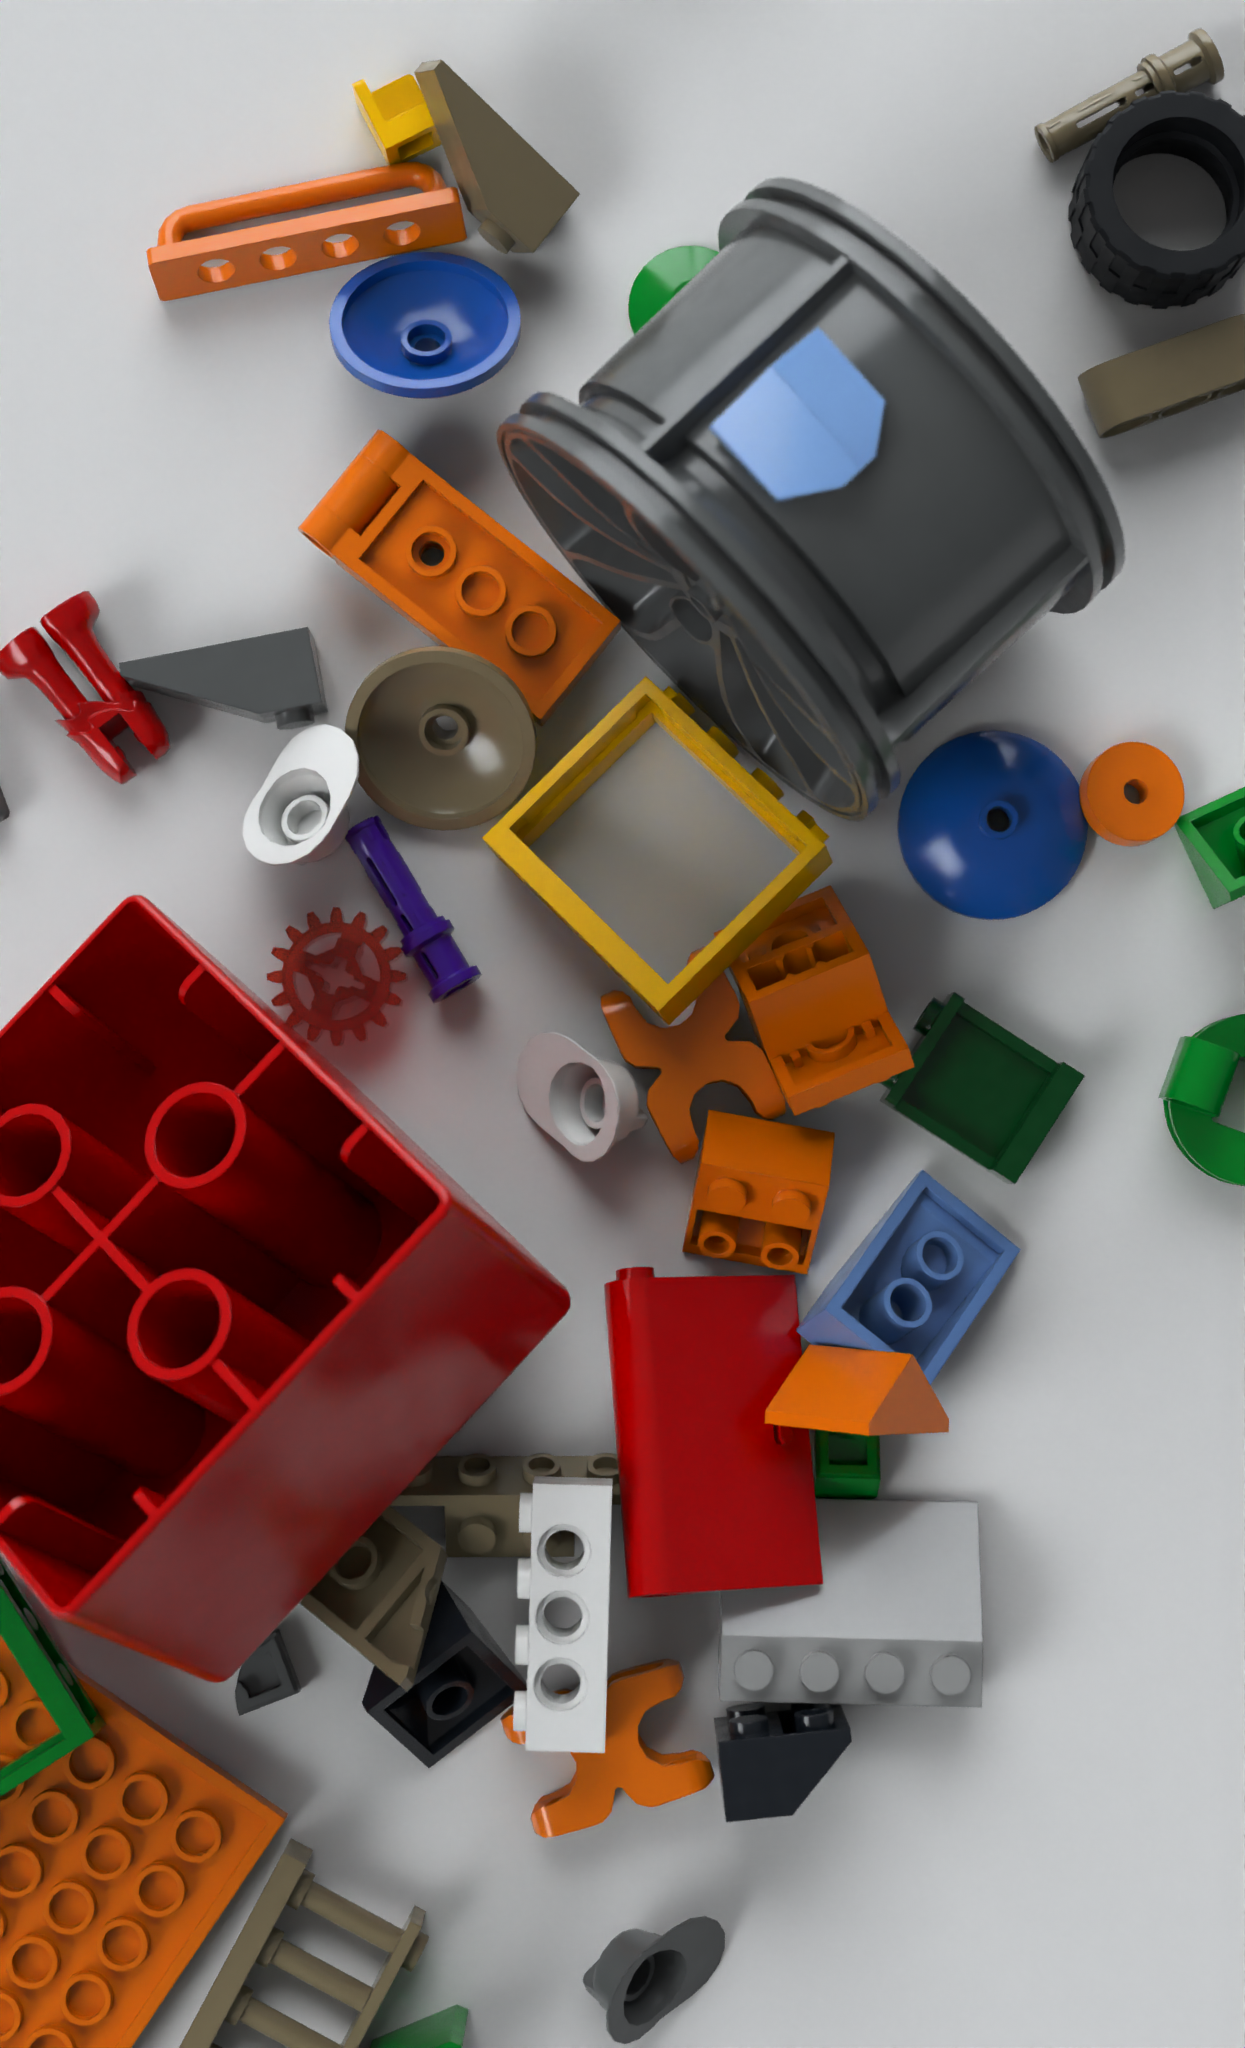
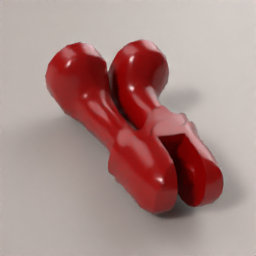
(87, 722)

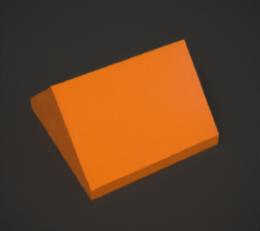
(857, 1394)

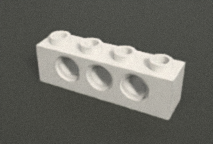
(579, 1717)

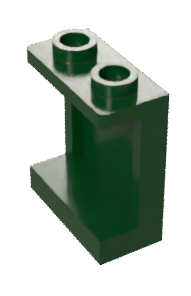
(980, 1088)

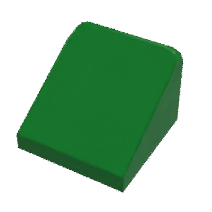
(846, 1465)

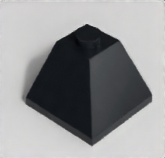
(456, 1689)

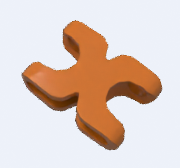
(692, 1058)
(627, 1761)

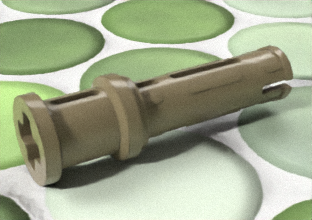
(1152, 75)

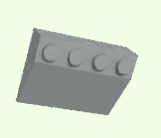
(883, 1627)

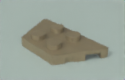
(383, 1595)

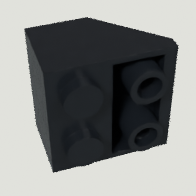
(776, 1757)

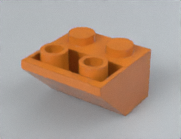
(759, 1192)

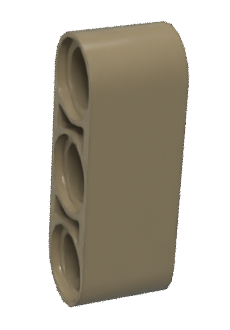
(1166, 377)

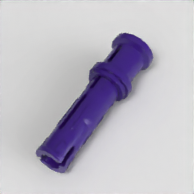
(424, 933)

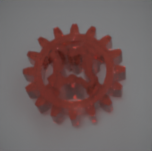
(347, 948)

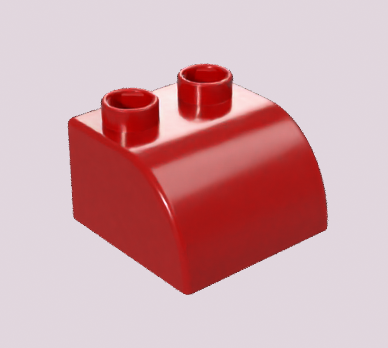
(219, 1302)

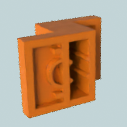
(818, 1005)

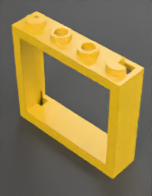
(583, 767)

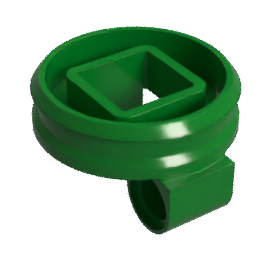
(1196, 1093)

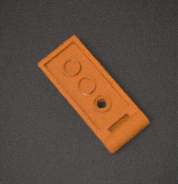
(486, 591)

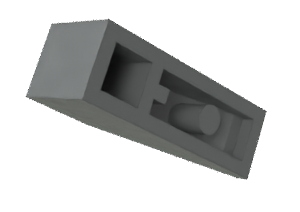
(251, 677)

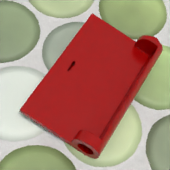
(698, 1469)

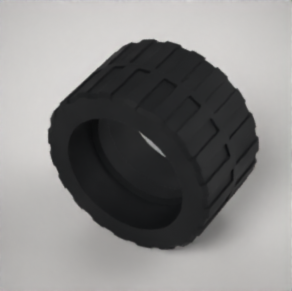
(1123, 262)

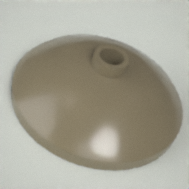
(434, 773)

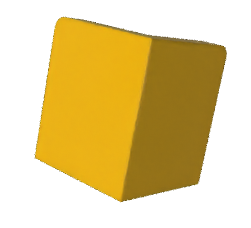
(397, 119)

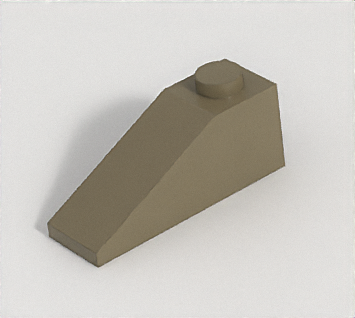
(496, 170)

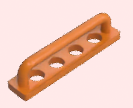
(177, 263)

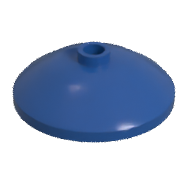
(425, 325)
(960, 856)

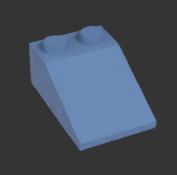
(913, 1279)

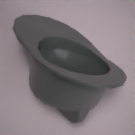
(652, 1974)

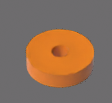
(1156, 782)

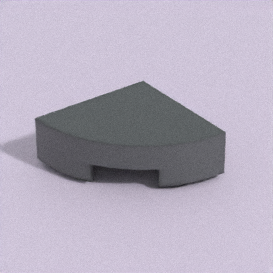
(266, 1676)

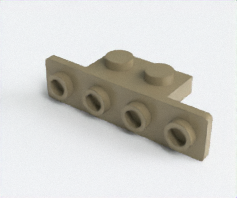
(484, 1499)

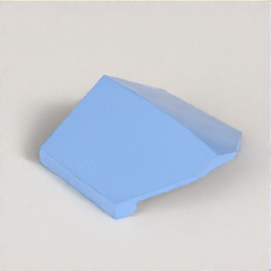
(804, 421)

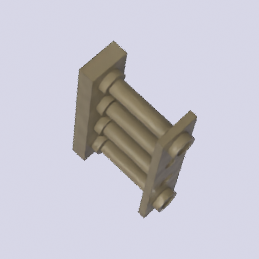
(263, 1944)

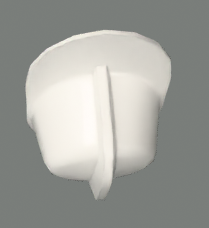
(304, 800)
(576, 1096)

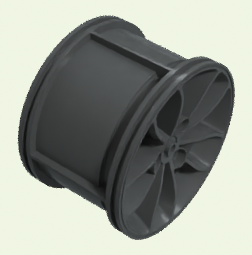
(851, 609)

